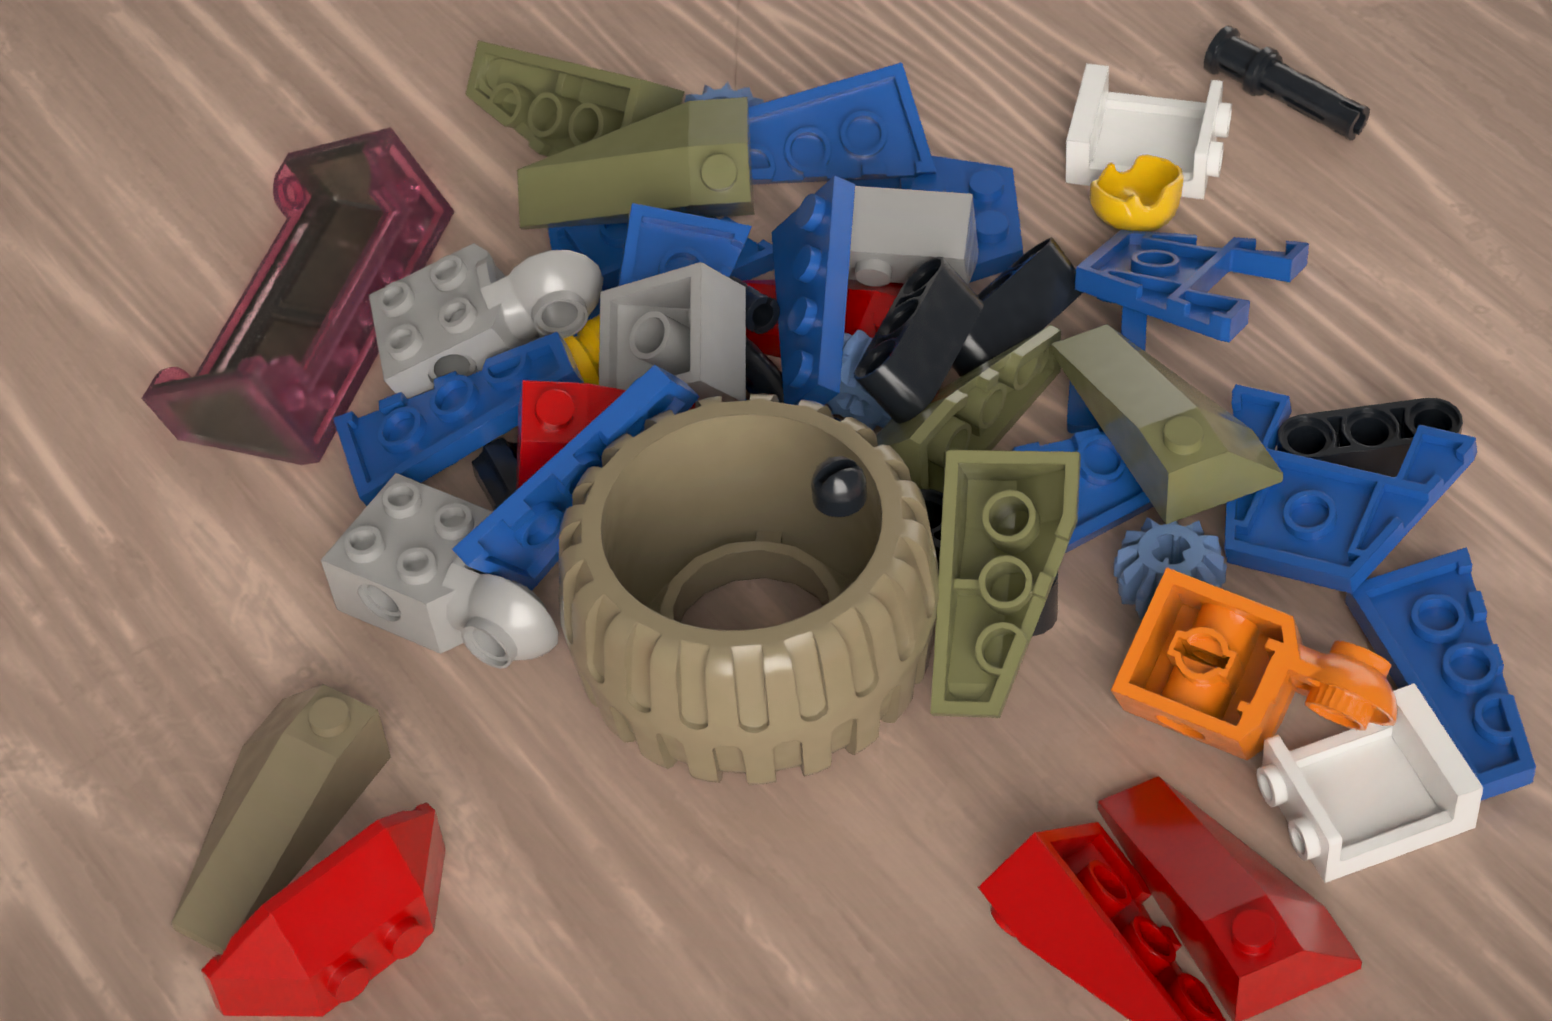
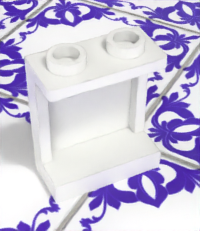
(1124, 126)
(1372, 790)

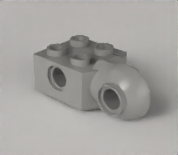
(470, 311)
(406, 579)

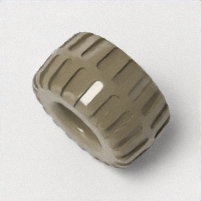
(729, 501)

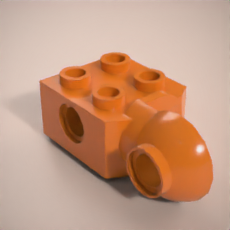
(1232, 665)

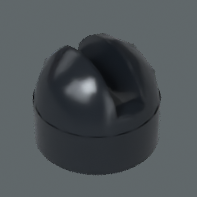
(838, 487)

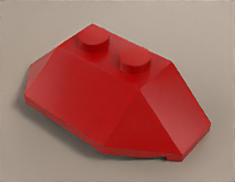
(335, 923)

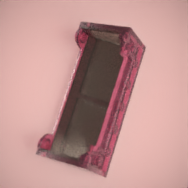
(305, 322)

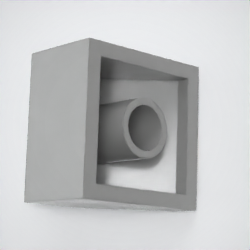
(906, 228)
(683, 323)

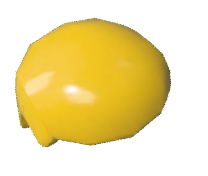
(1140, 197)

